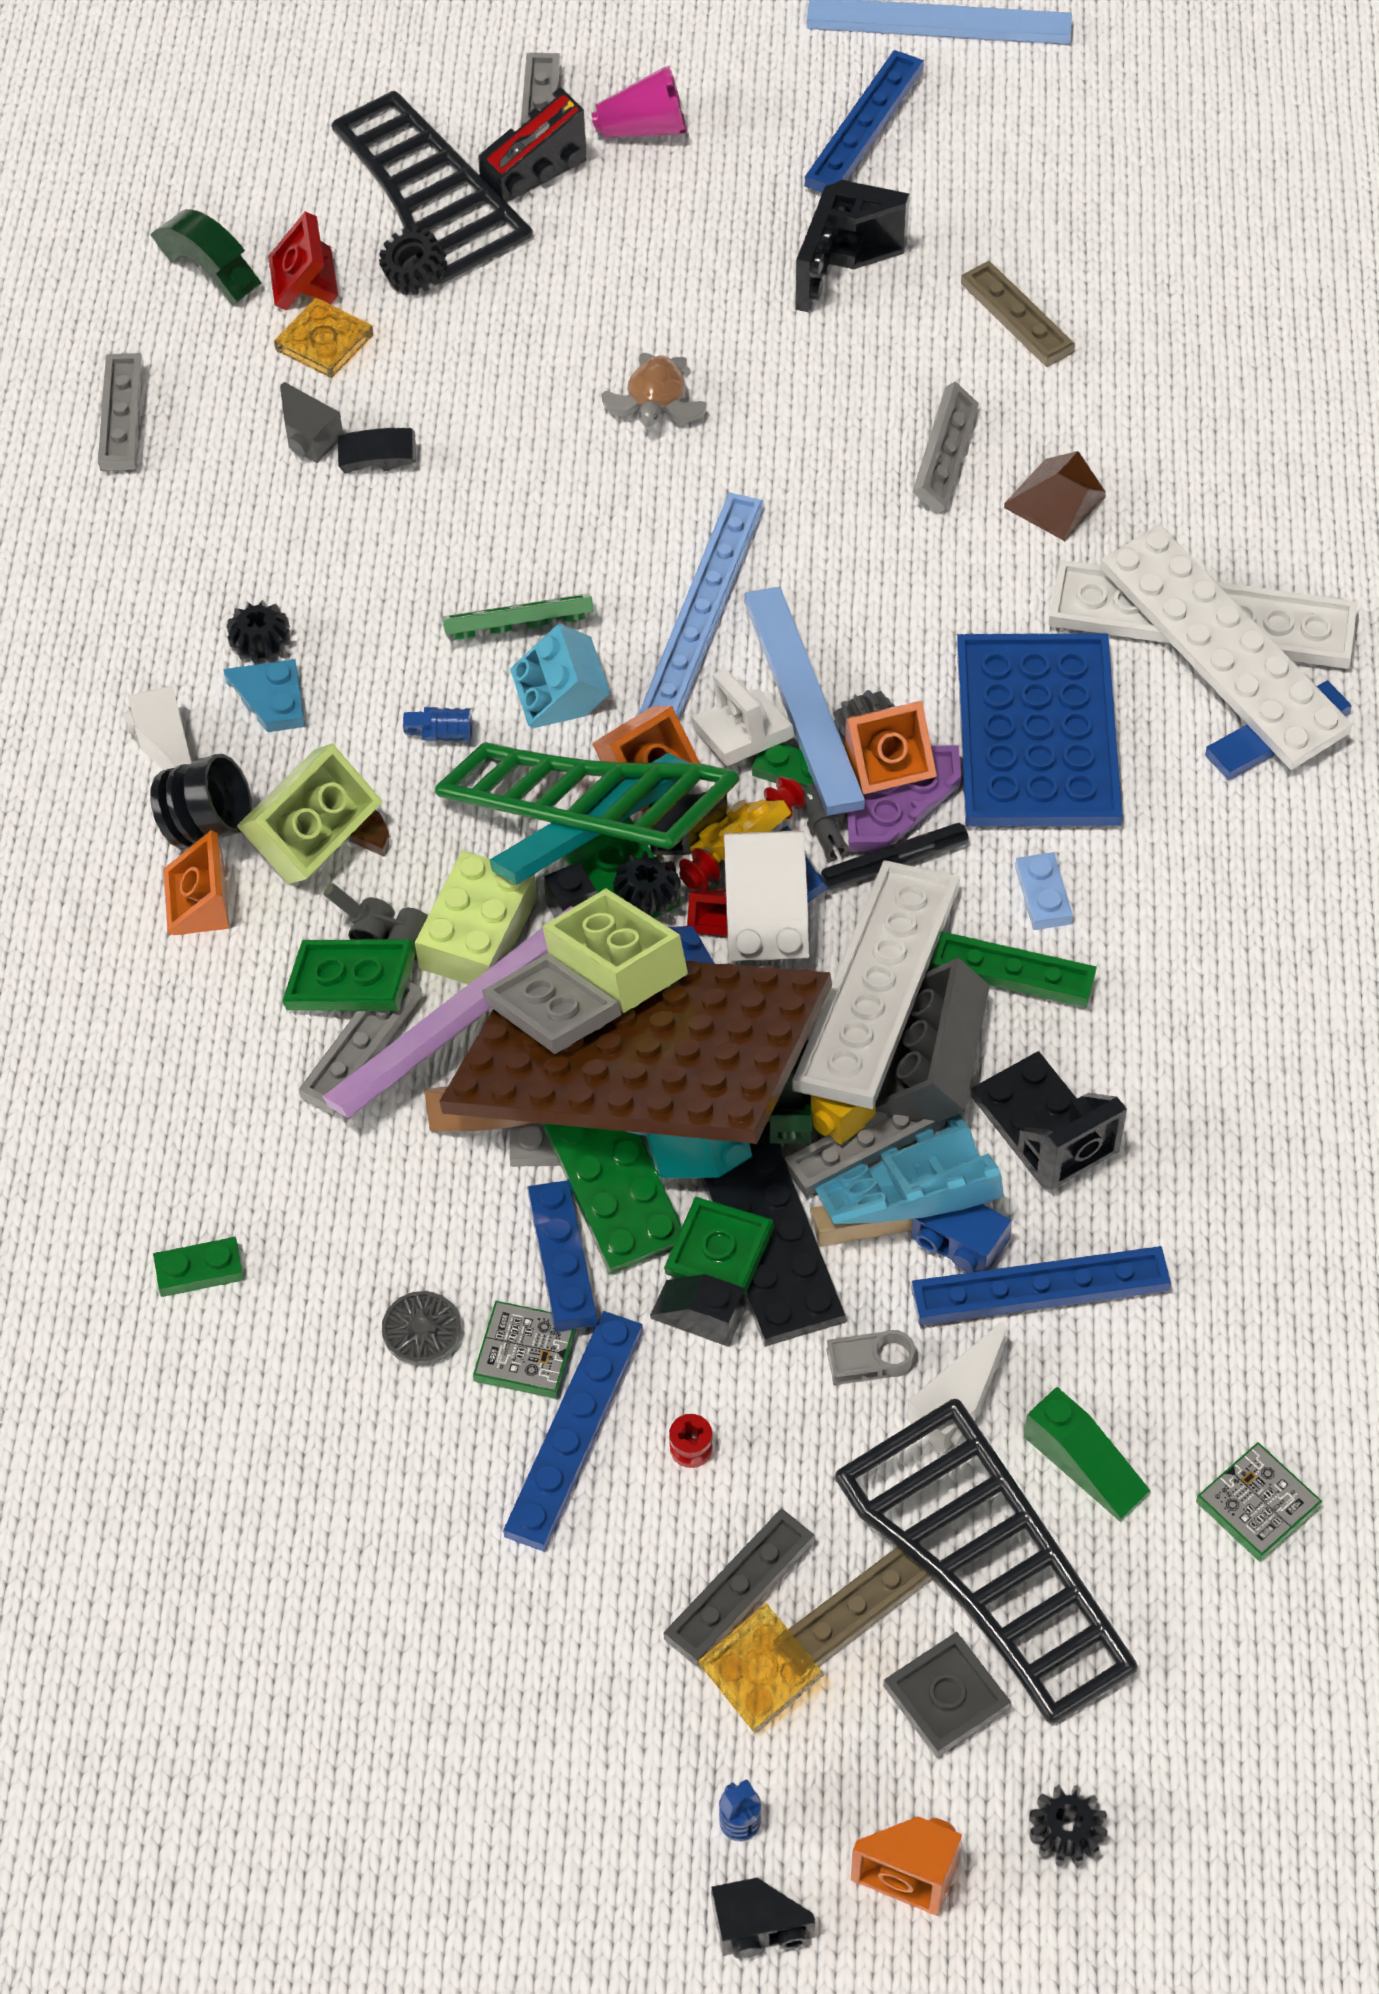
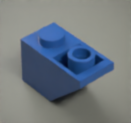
(966, 1236)

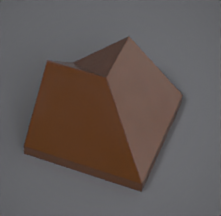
(1058, 495)

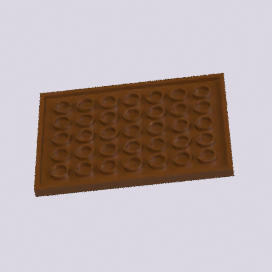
(681, 1063)

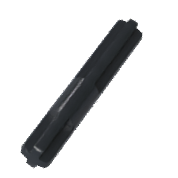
(902, 853)

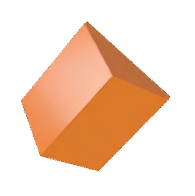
(889, 747)
(197, 889)

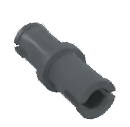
(823, 826)

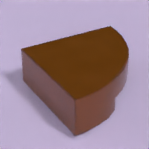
(372, 834)

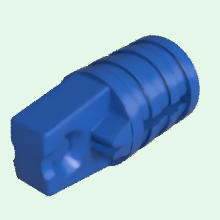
(439, 724)
(738, 1810)

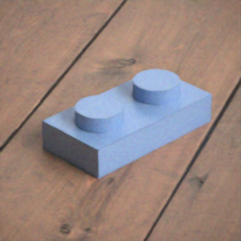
(1043, 891)

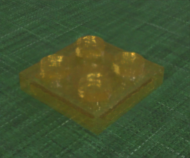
(323, 337)
(761, 1668)

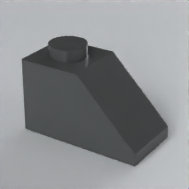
(309, 423)

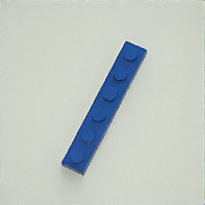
(865, 121)
(1040, 1285)
(573, 1431)

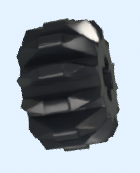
(258, 631)
(648, 883)
(1086, 1825)

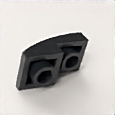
(381, 447)

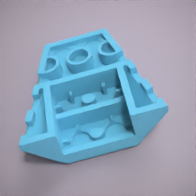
(919, 1181)

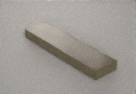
(1018, 313)
(859, 1605)

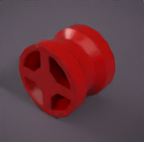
(690, 1451)

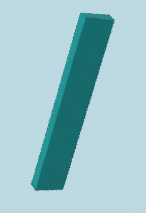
(558, 840)

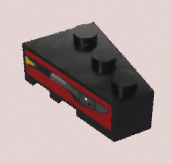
(538, 150)

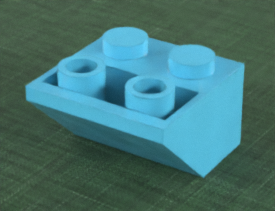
(560, 678)

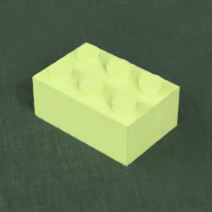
(310, 813)
(473, 920)
(617, 948)

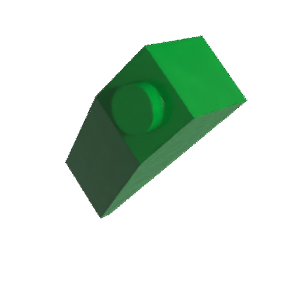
(1084, 1453)

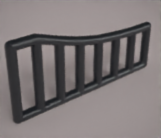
(445, 155)
(974, 1602)

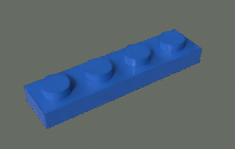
(561, 1256)

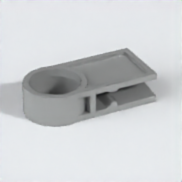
(857, 1359)

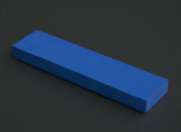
(1246, 749)

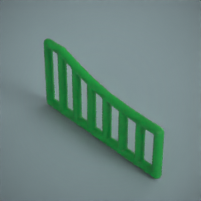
(576, 769)

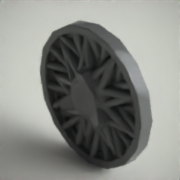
(421, 1327)

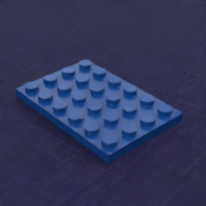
(1038, 730)

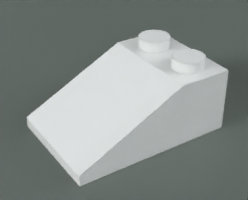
(766, 895)

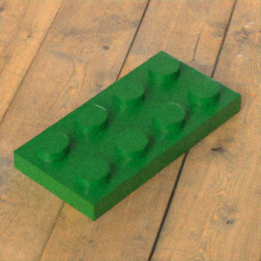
(616, 1193)

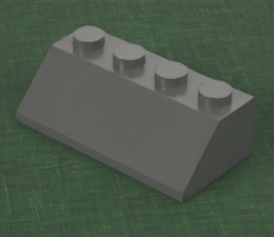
(937, 1047)

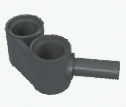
(376, 917)

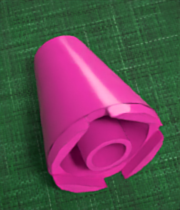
(642, 109)

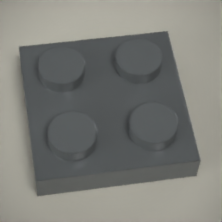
(947, 1694)

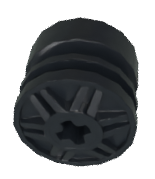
(200, 799)

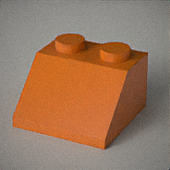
(646, 739)
(909, 1862)

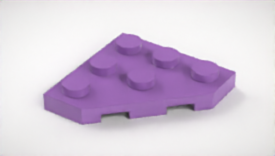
(896, 810)

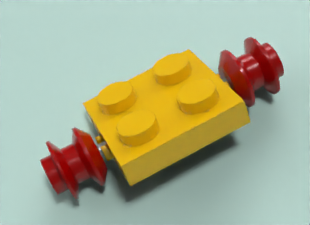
(741, 818)

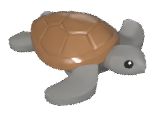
(655, 390)

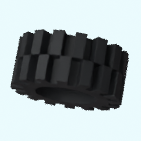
(405, 247)

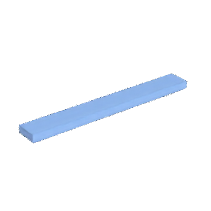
(940, 20)
(704, 603)
(804, 701)

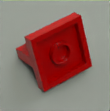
(302, 265)

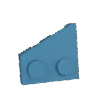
(270, 693)

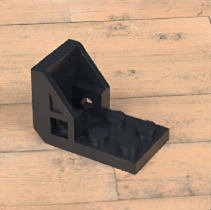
(863, 220)
(1047, 1123)

